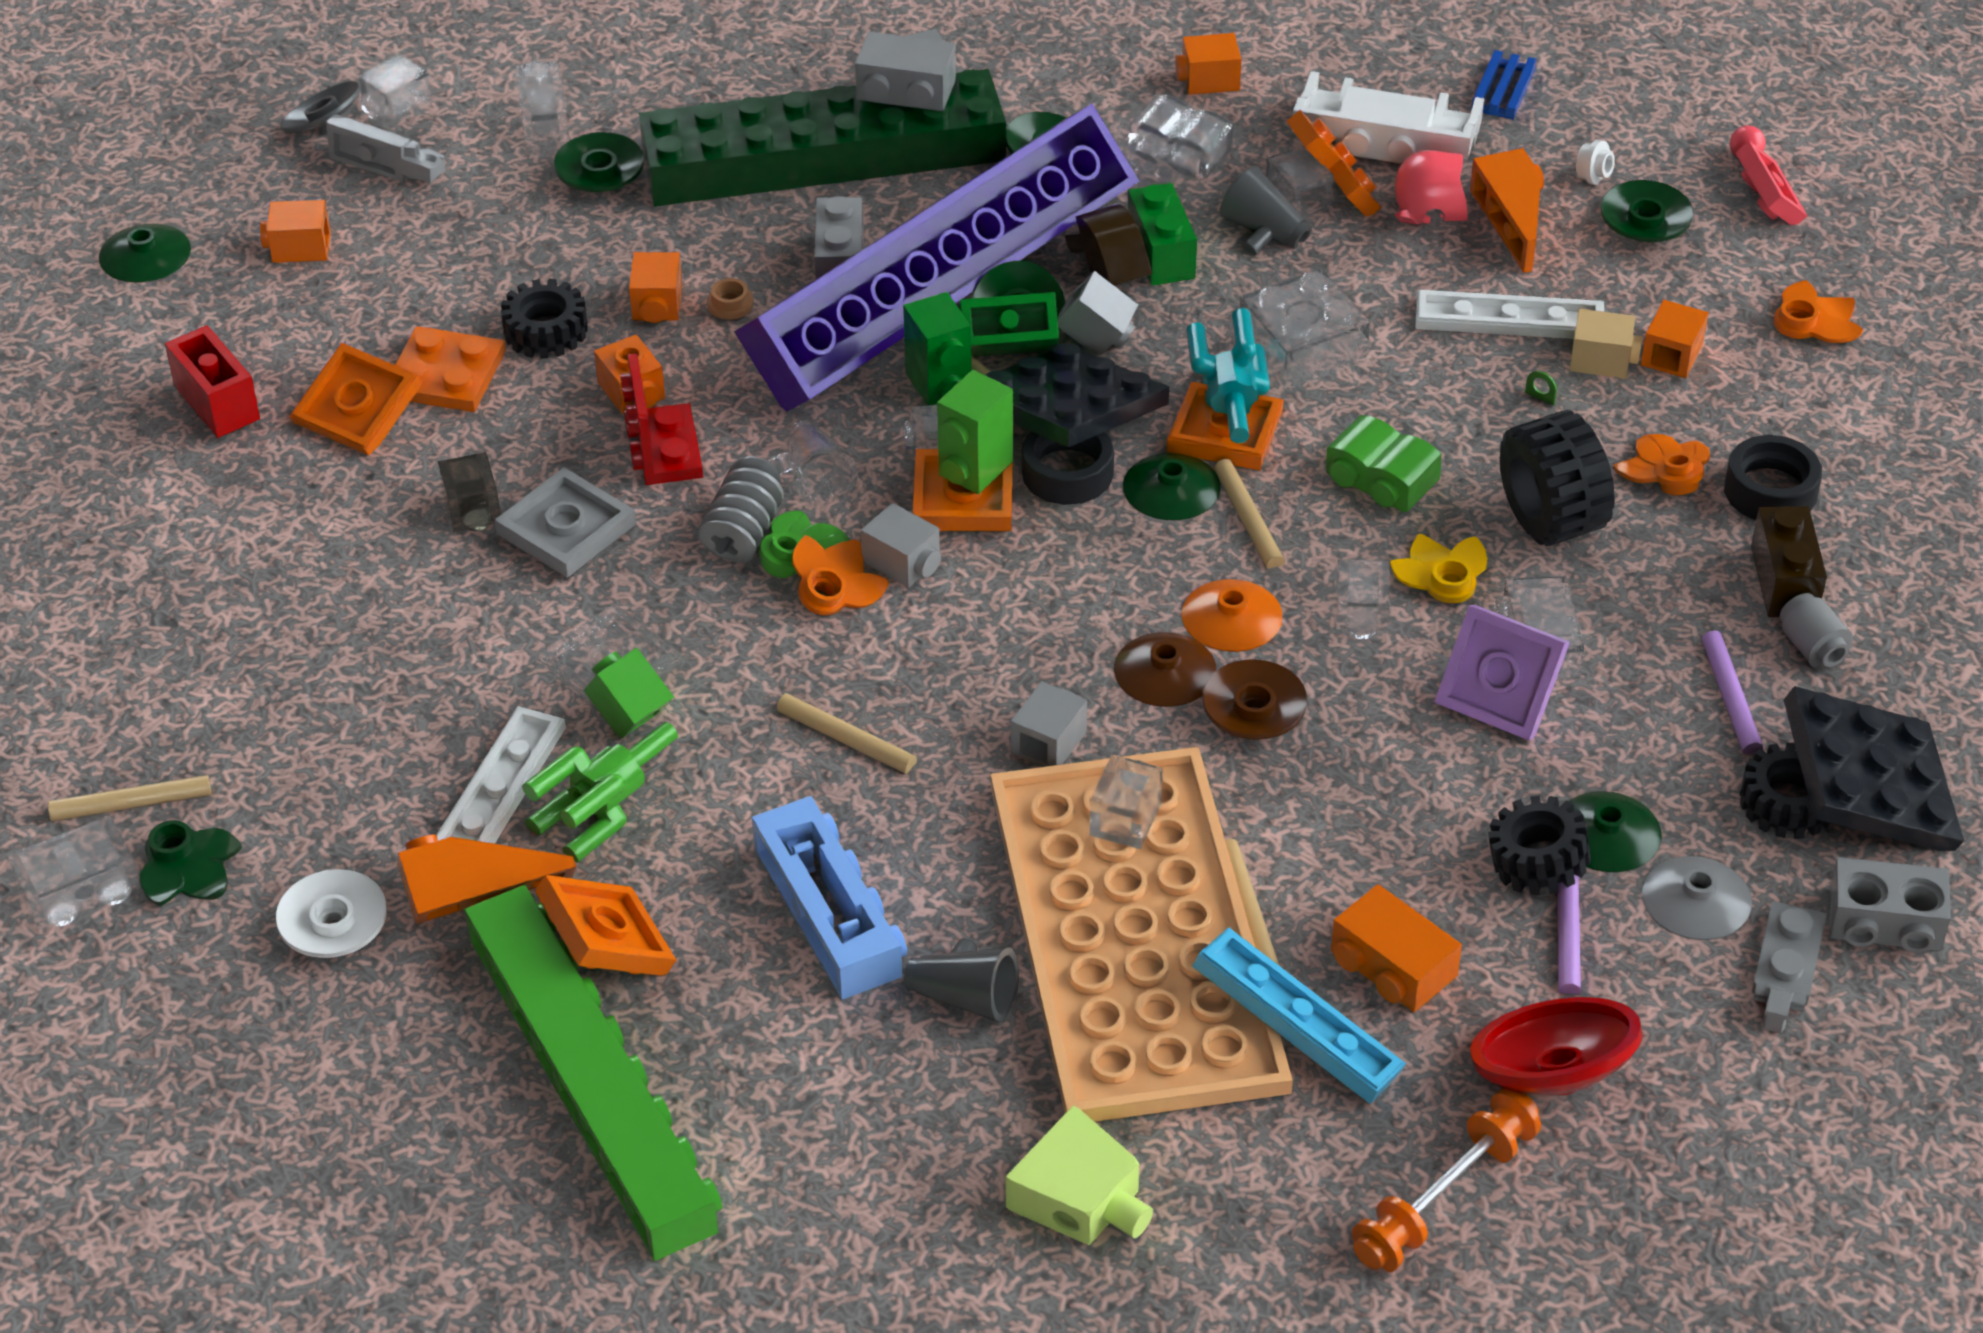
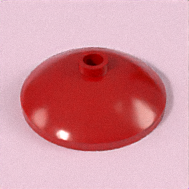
(1557, 1045)

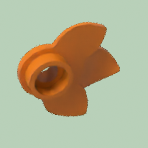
(1808, 315)
(1666, 462)
(837, 573)

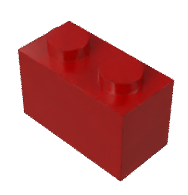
(212, 381)

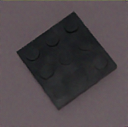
(1076, 394)
(1872, 770)

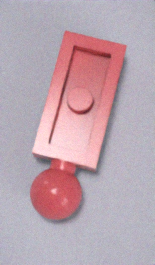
(1765, 176)

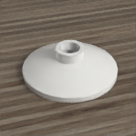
(329, 897)

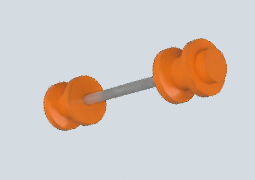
(1400, 1224)

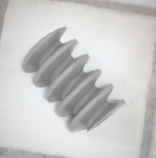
(742, 509)

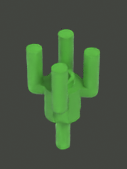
(594, 789)

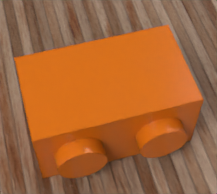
(1395, 948)

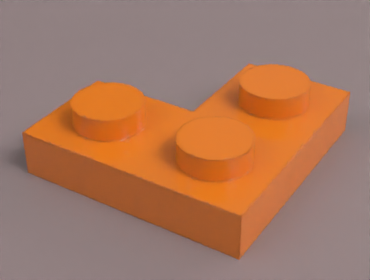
(1338, 160)

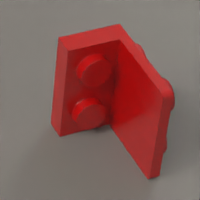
(665, 434)

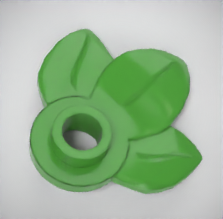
(785, 533)

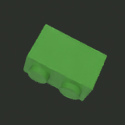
(975, 431)

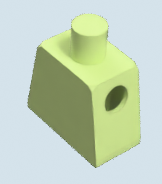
(1078, 1182)

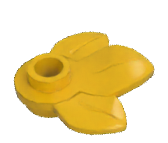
(1441, 571)

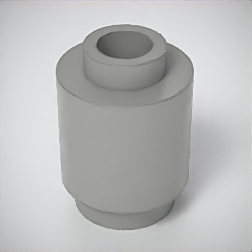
(1816, 630)

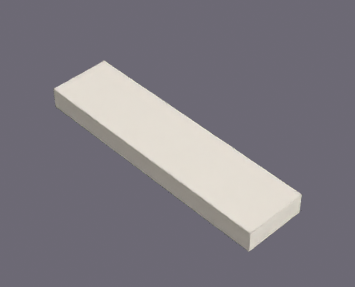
(1500, 313)
(498, 782)

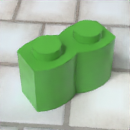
(1383, 463)

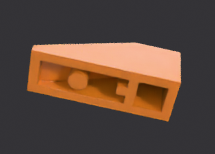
(1509, 194)
(462, 872)

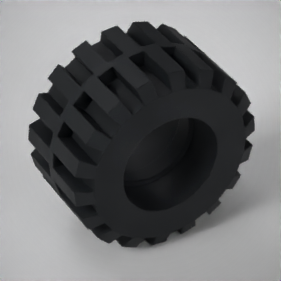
(1557, 477)

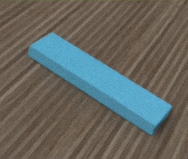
(1299, 1015)

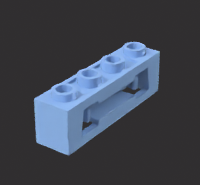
(868, 947)

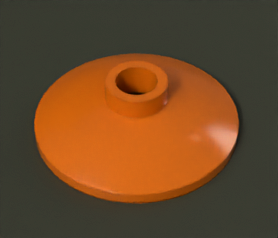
(1232, 615)

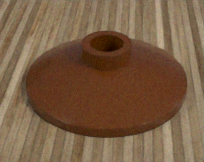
(1164, 681)
(1259, 684)

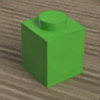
(627, 691)

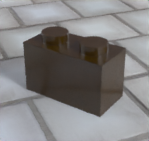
(1786, 556)

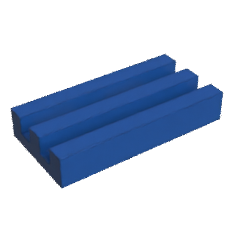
(1510, 67)

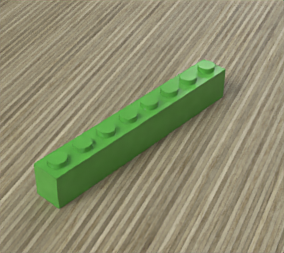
(593, 1074)

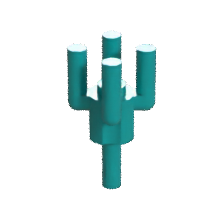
(1231, 376)

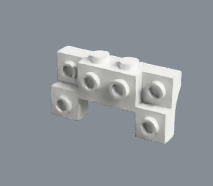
(1389, 123)

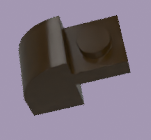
(1111, 244)

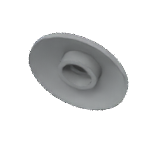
(1695, 911)

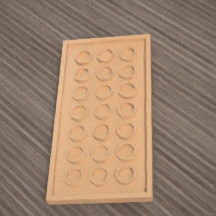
(1118, 942)

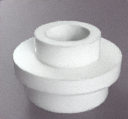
(1595, 162)

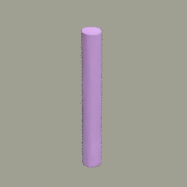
(1732, 692)
(1568, 938)

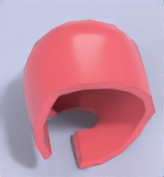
(1430, 182)

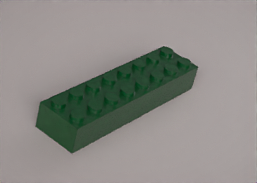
(815, 140)

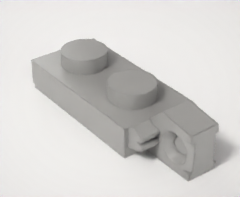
(381, 151)
(1787, 962)

